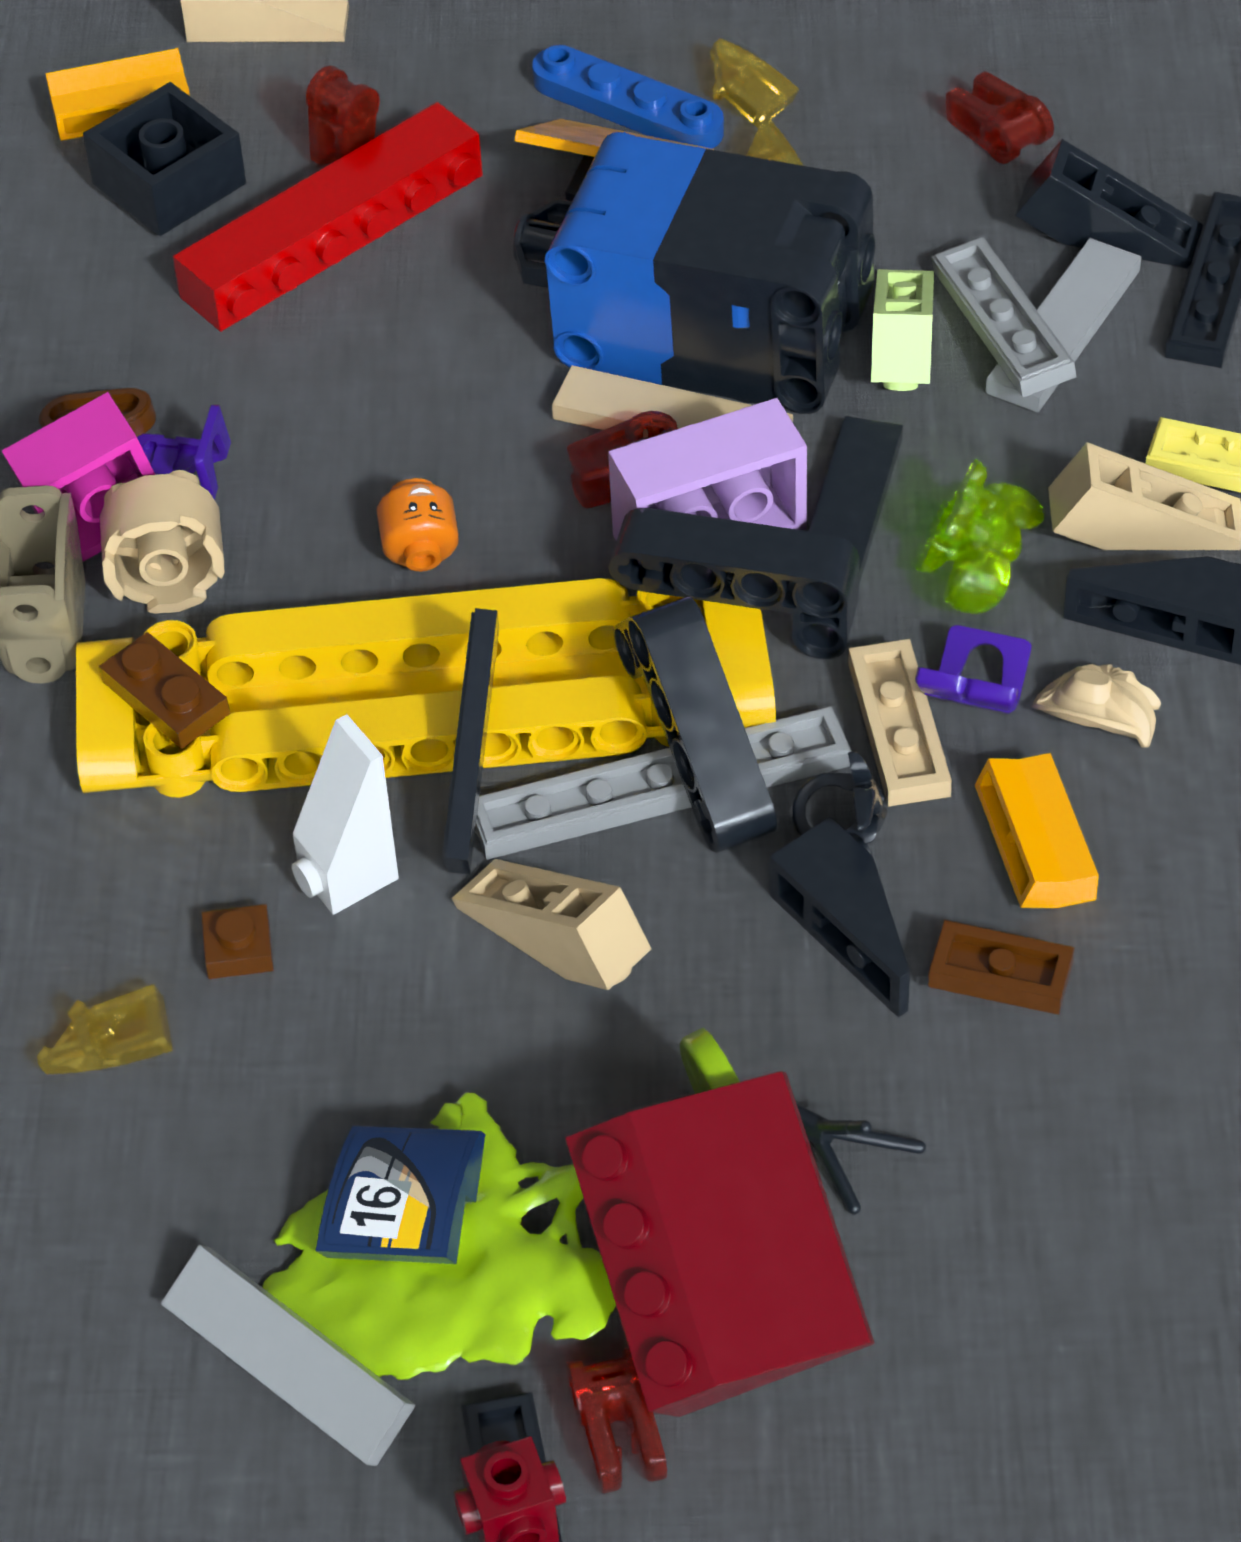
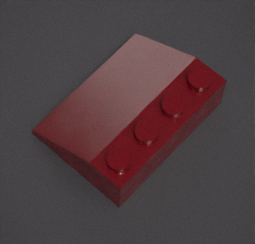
(718, 1243)

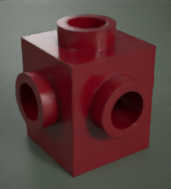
(509, 1494)

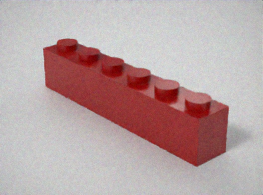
(328, 216)

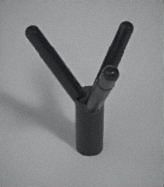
(824, 1131)

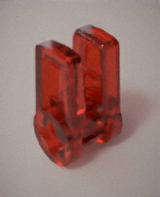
(339, 115)
(999, 117)
(591, 458)
(609, 1394)

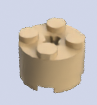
(161, 541)

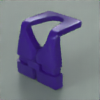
(189, 453)
(952, 687)

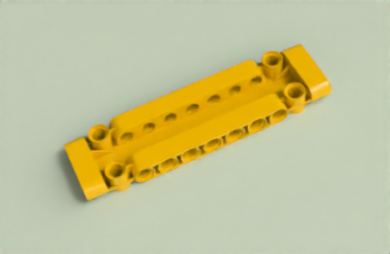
(401, 681)

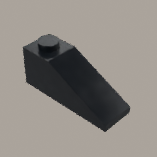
(1084, 199)
(1167, 602)
(838, 898)

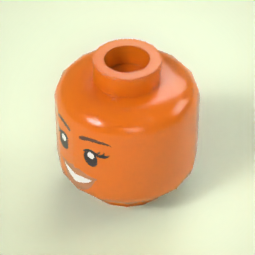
(416, 523)

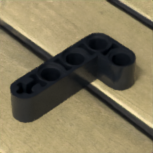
(746, 567)
(699, 721)

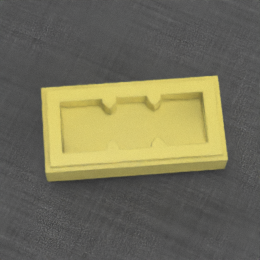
(1197, 453)

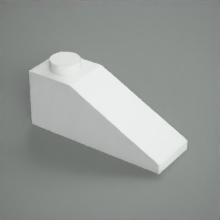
(345, 823)

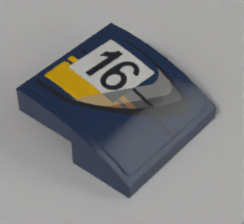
(400, 1194)

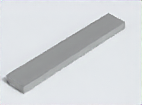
(645, 786)

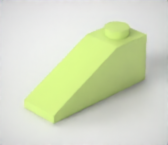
(902, 328)

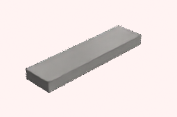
(1076, 309)
(1003, 317)
(288, 1355)

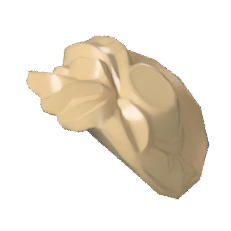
(1104, 700)

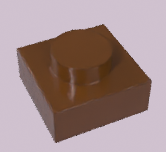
(237, 941)

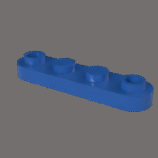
(627, 97)

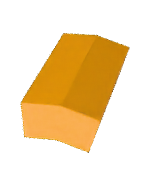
(97, 91)
(1037, 832)

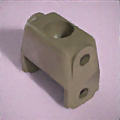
(40, 606)

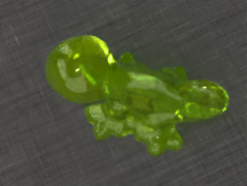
(981, 537)

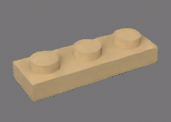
(899, 723)

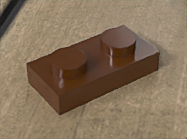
(164, 690)
(1001, 967)

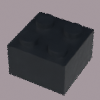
(165, 158)

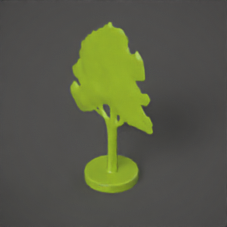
(486, 1306)

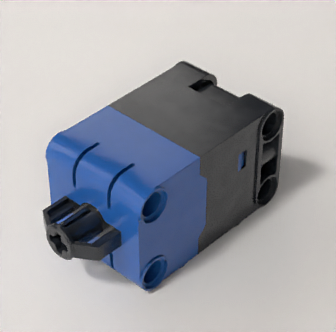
(704, 270)

